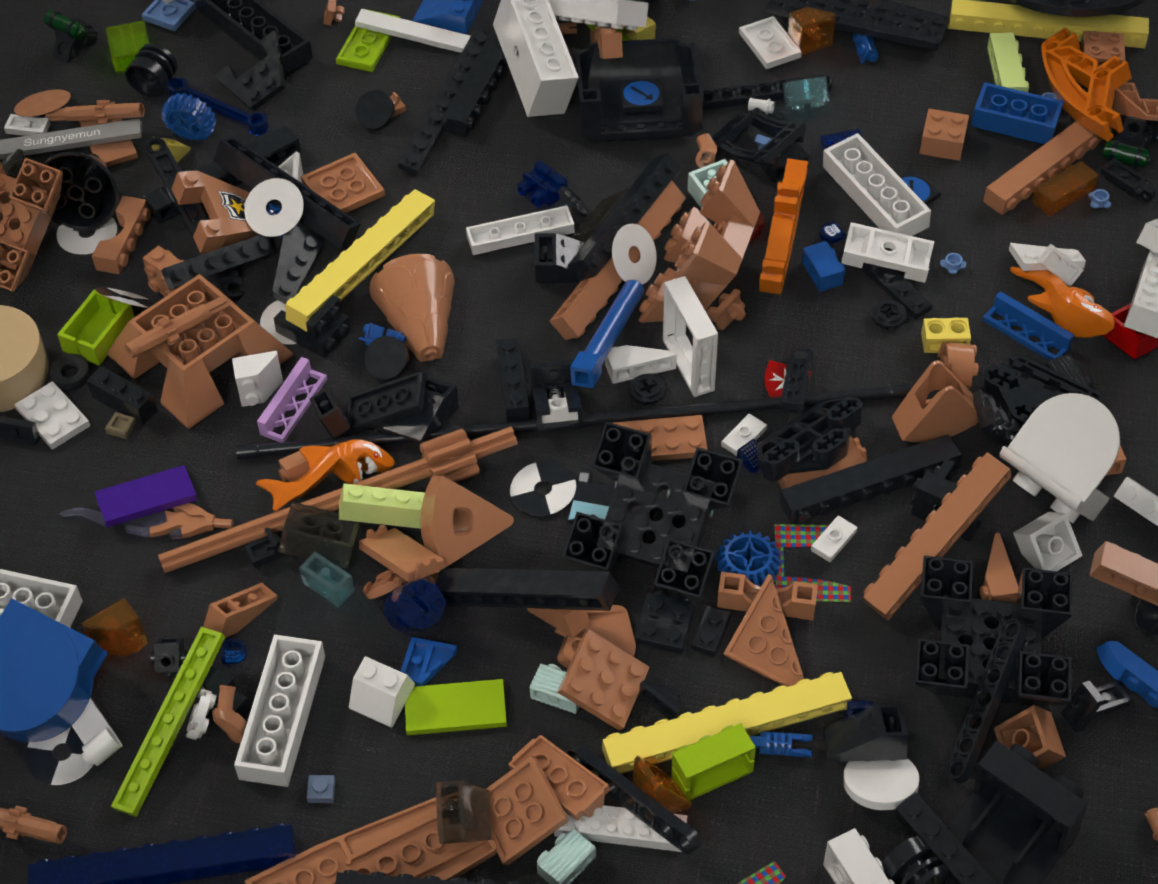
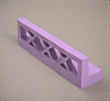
(283, 401)

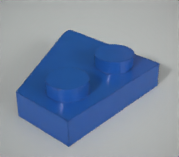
(426, 659)

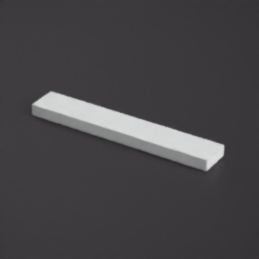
(411, 30)

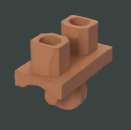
(729, 308)

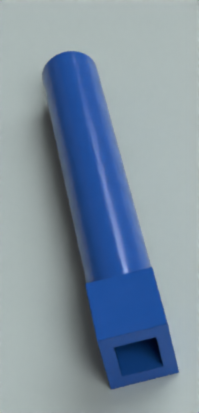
(588, 364)

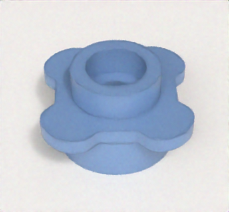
(1099, 199)
(953, 263)

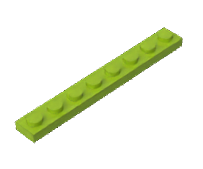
(168, 722)

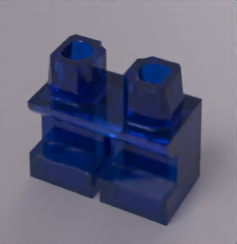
(542, 184)

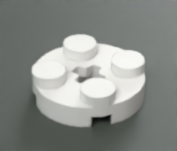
(198, 723)

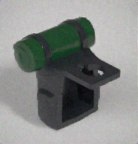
(69, 31)
(1130, 143)

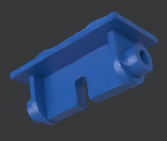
(865, 48)
(374, 331)

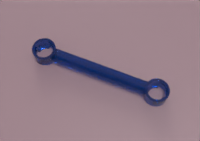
(221, 107)

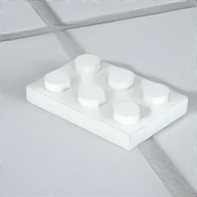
(770, 42)
(54, 415)

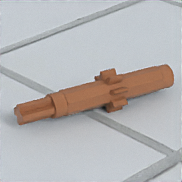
(102, 112)
(169, 330)
(18, 823)

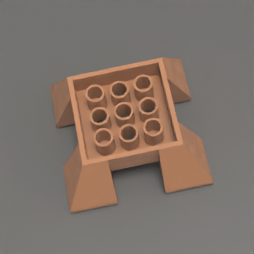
(24, 217)
(704, 252)
(188, 385)

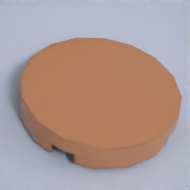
(384, 583)

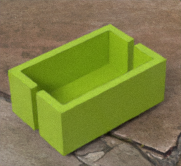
(95, 327)
(713, 761)

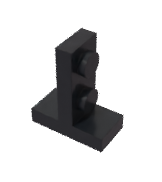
(1093, 702)

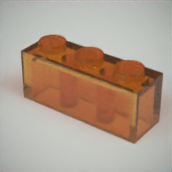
(1065, 188)

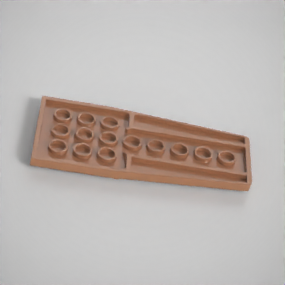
(391, 845)

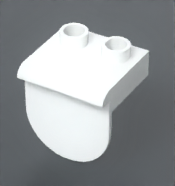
(1066, 451)

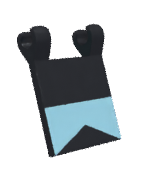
(590, 497)

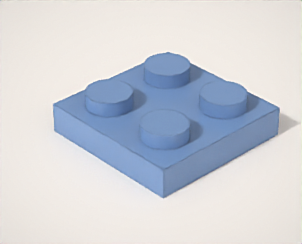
(169, 15)

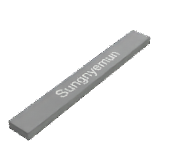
(72, 138)

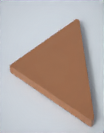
(765, 641)

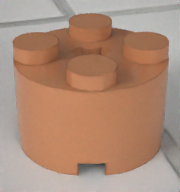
(960, 360)

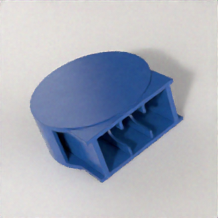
(43, 674)

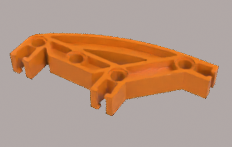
(1067, 66)
(783, 227)

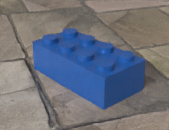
(1017, 113)

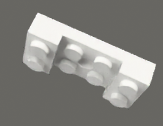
(908, 254)

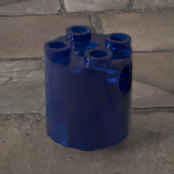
(414, 606)

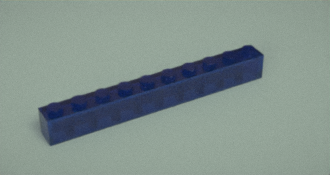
(174, 860)

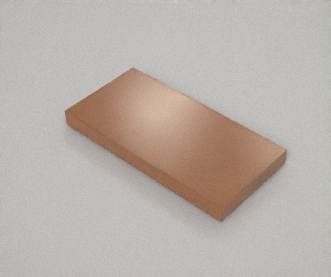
(113, 152)

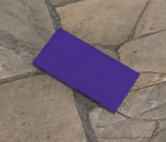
(145, 496)

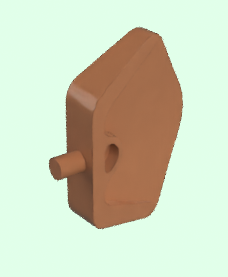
(610, 625)

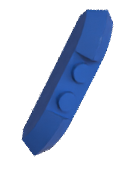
(1130, 669)

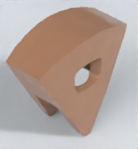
(947, 413)
(457, 520)

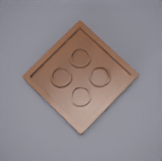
(345, 183)
(603, 679)
(523, 810)

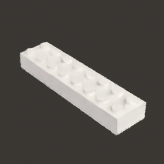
(518, 229)
(617, 826)

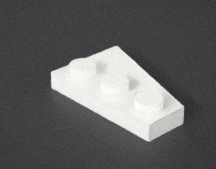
(1029, 254)

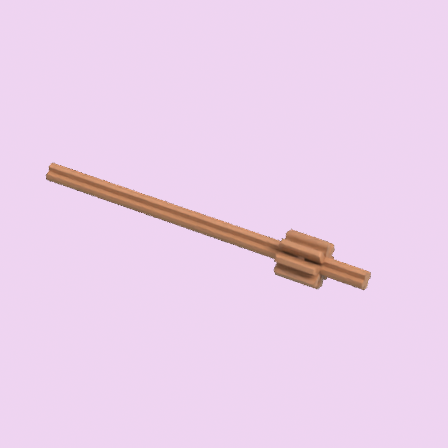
(445, 456)

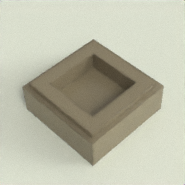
(120, 425)

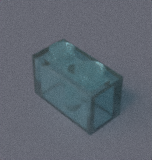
(805, 92)
(326, 579)

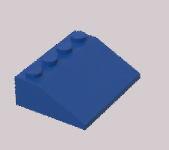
(448, 14)

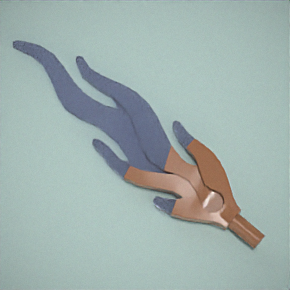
(182, 522)

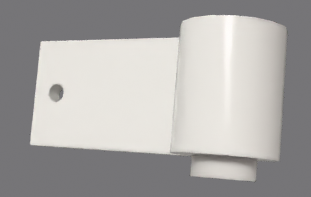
(96, 735)

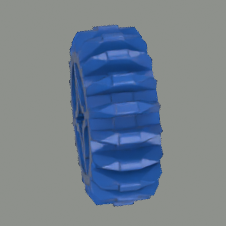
(188, 117)
(763, 555)

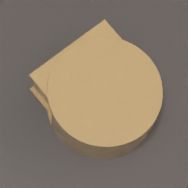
(22, 357)

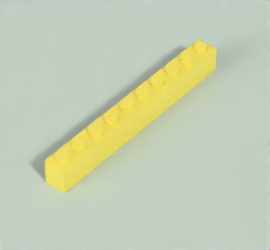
(1006, 18)
(362, 257)
(757, 713)

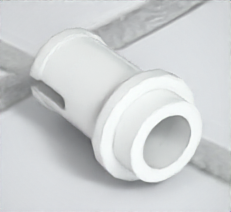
(764, 105)

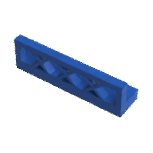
(1032, 325)

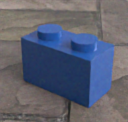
(823, 266)

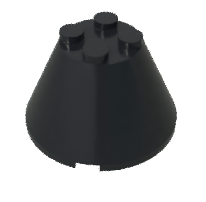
(86, 193)

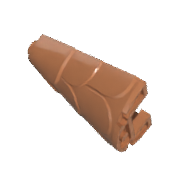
(417, 301)

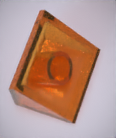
(659, 786)

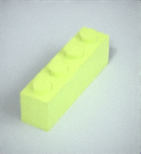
(1006, 61)
(380, 506)

